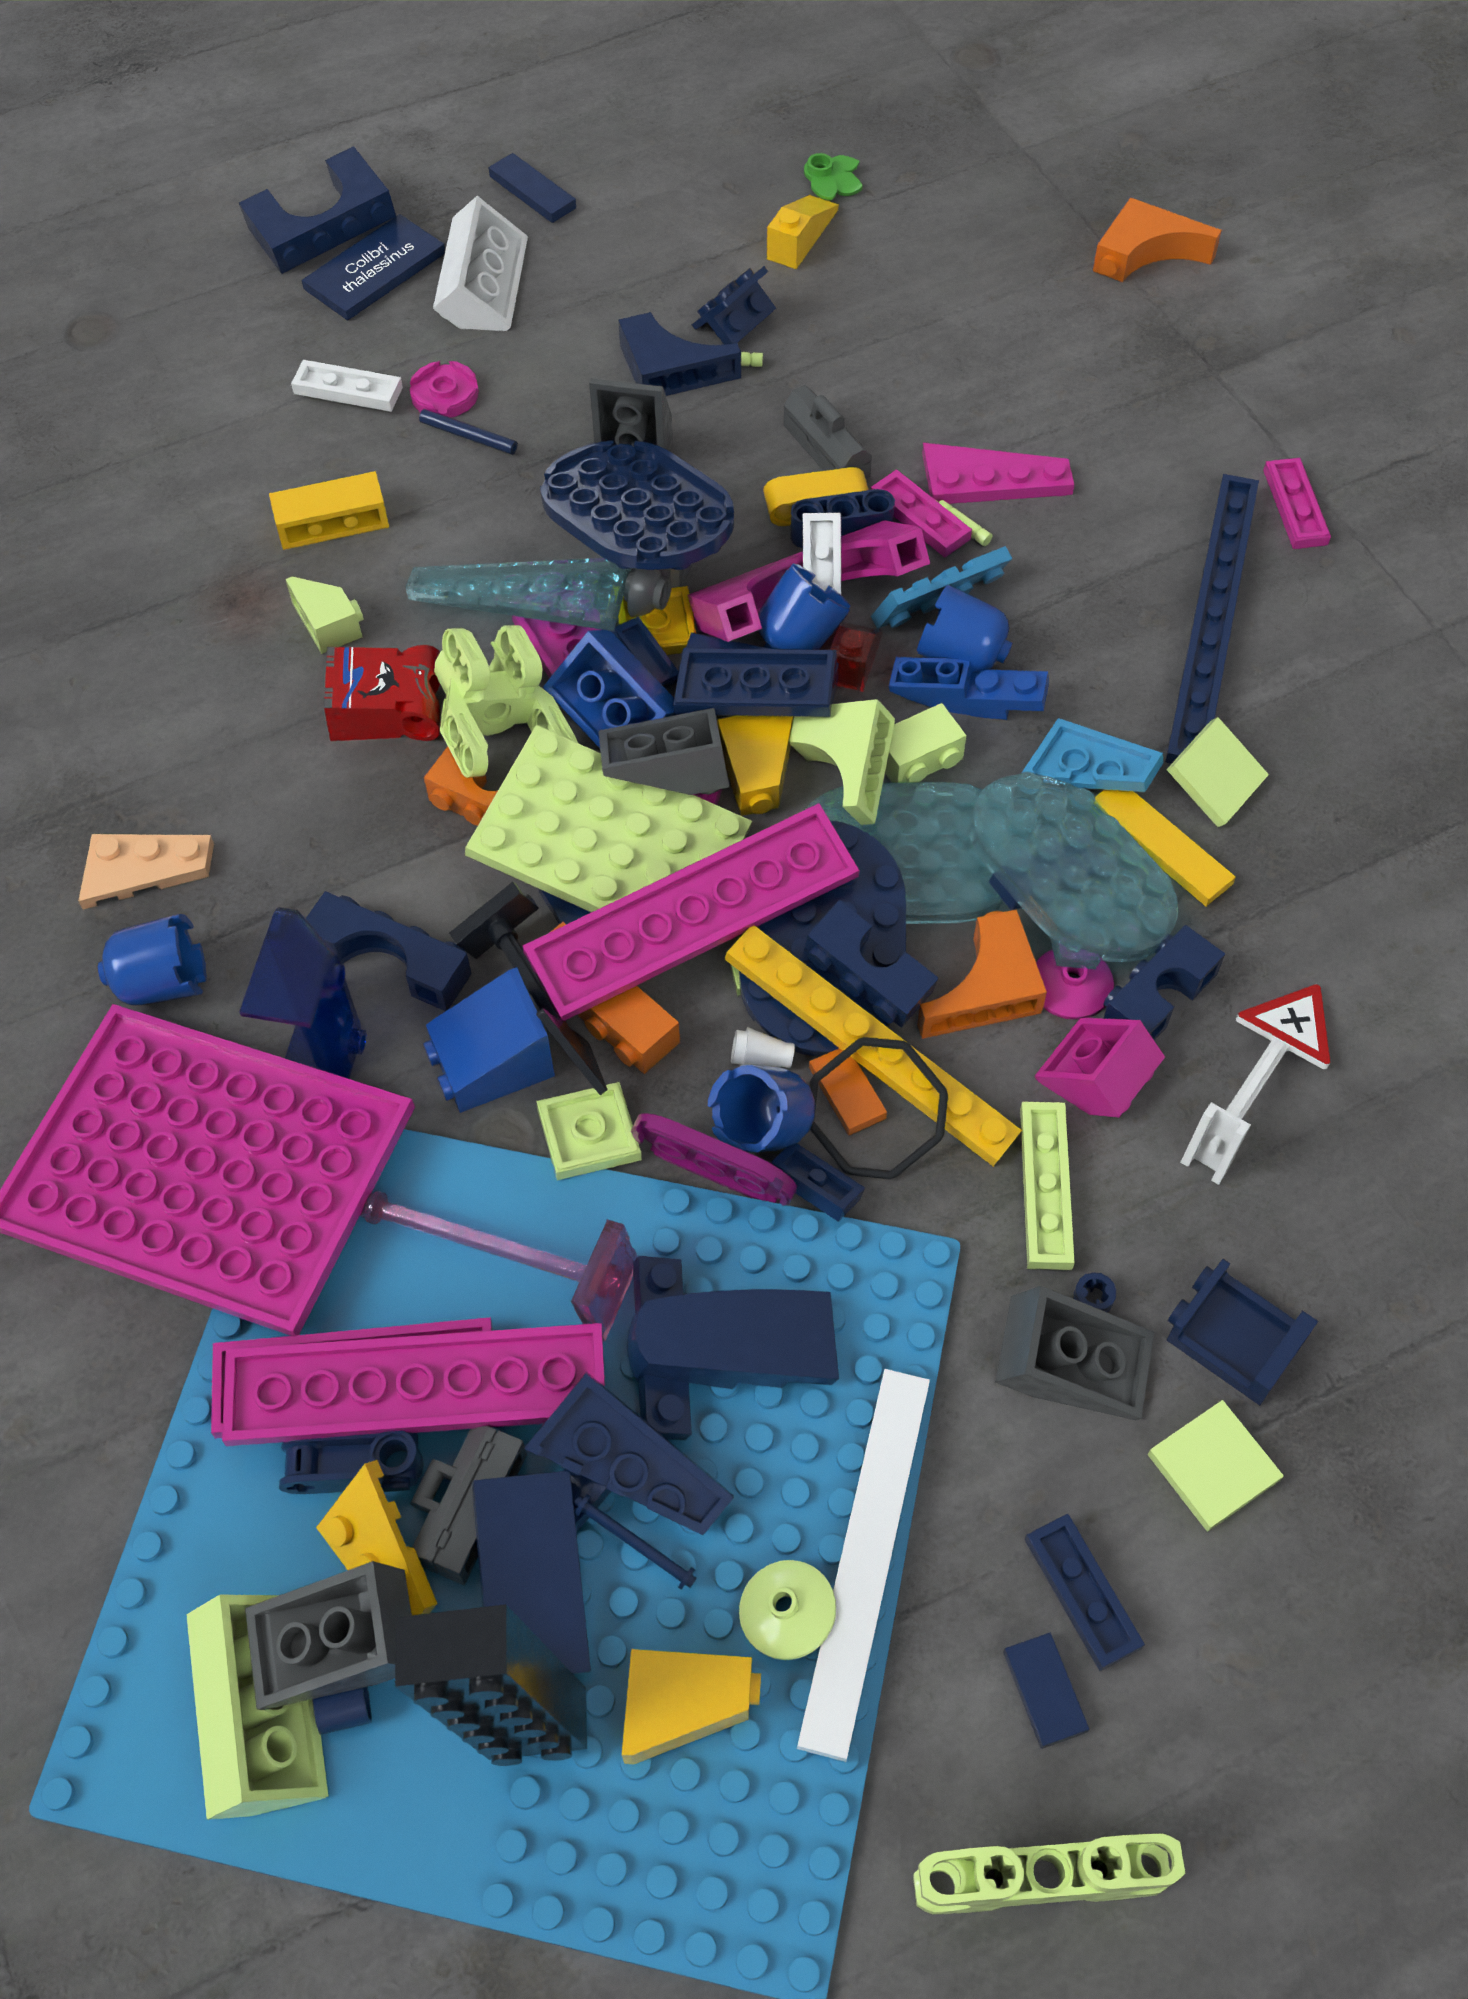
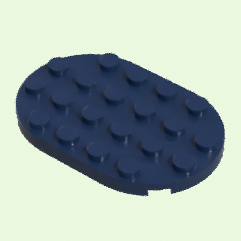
(638, 505)
(874, 895)

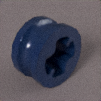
(1099, 1281)

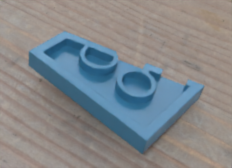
(1094, 759)

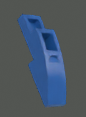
(967, 692)

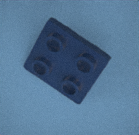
(737, 308)

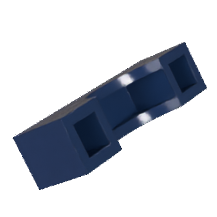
(434, 968)

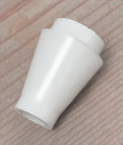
(760, 1049)

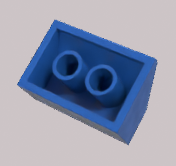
(607, 686)

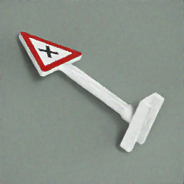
(1292, 1025)

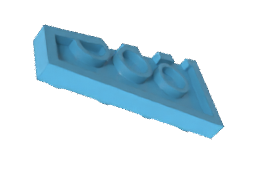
(924, 595)

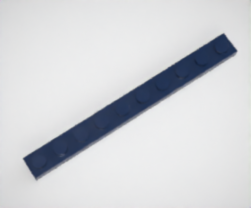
(1213, 612)

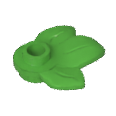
(832, 175)

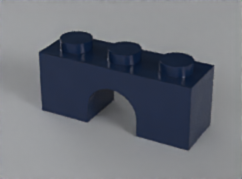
(1180, 963)
(891, 990)

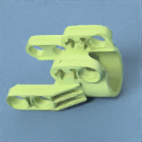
(493, 697)

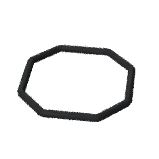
(941, 1117)

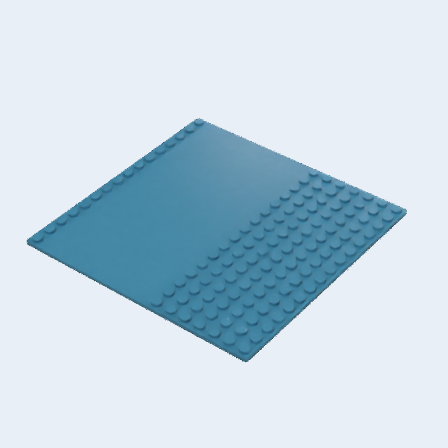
(688, 1863)

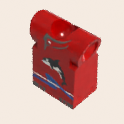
(381, 693)

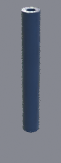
(468, 431)

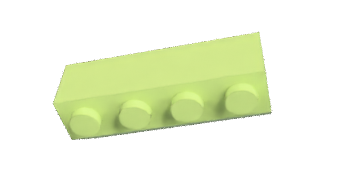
(248, 1755)

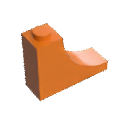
(1150, 235)
(999, 986)

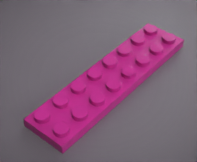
(690, 912)
(405, 1383)

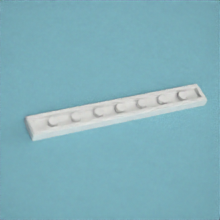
(864, 1566)

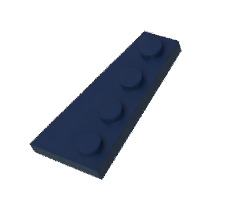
(617, 1448)

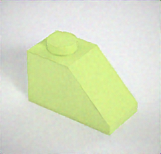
(325, 612)

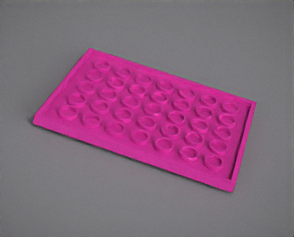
(203, 1168)

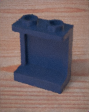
(1237, 1333)

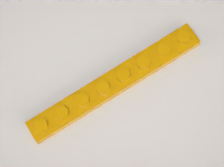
(845, 1021)

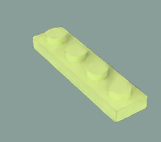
(1046, 1186)

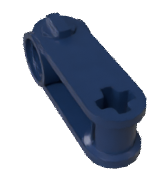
(333, 1462)

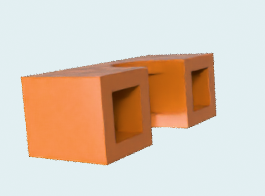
(453, 791)

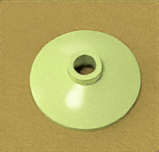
(802, 1626)

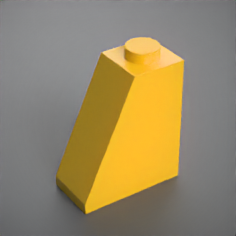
(756, 759)
(683, 1699)

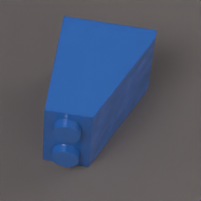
(490, 1044)

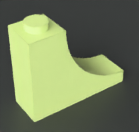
(857, 743)

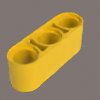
(787, 490)

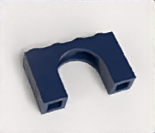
(297, 239)

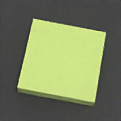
(1217, 772)
(588, 1131)
(1215, 1465)

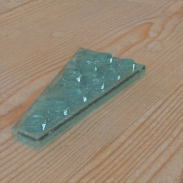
(551, 590)

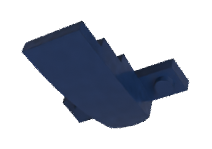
(721, 1341)

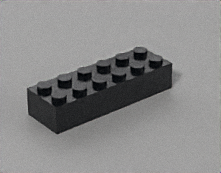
(491, 1683)

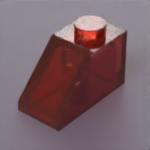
(855, 652)

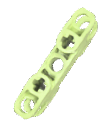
(1077, 1880)

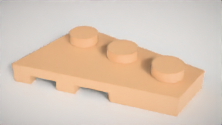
(135, 862)

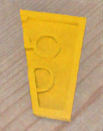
(364, 1530)

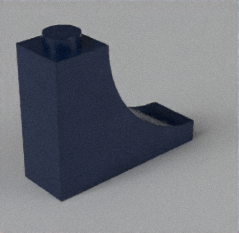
(672, 362)

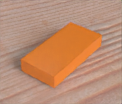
(849, 1093)

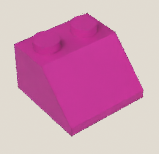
(1102, 1065)

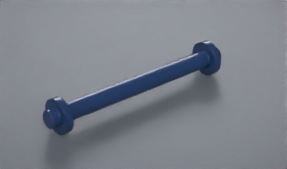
(584, 1506)

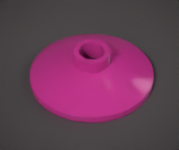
(1074, 996)

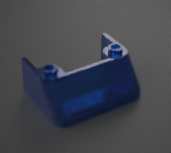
(305, 986)

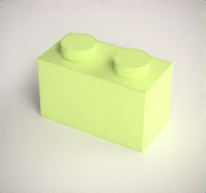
(924, 745)

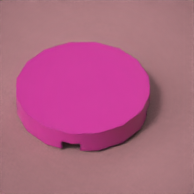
(444, 388)

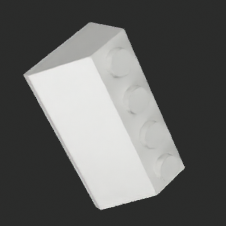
(480, 269)

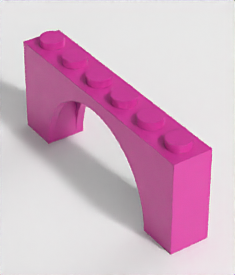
(733, 605)

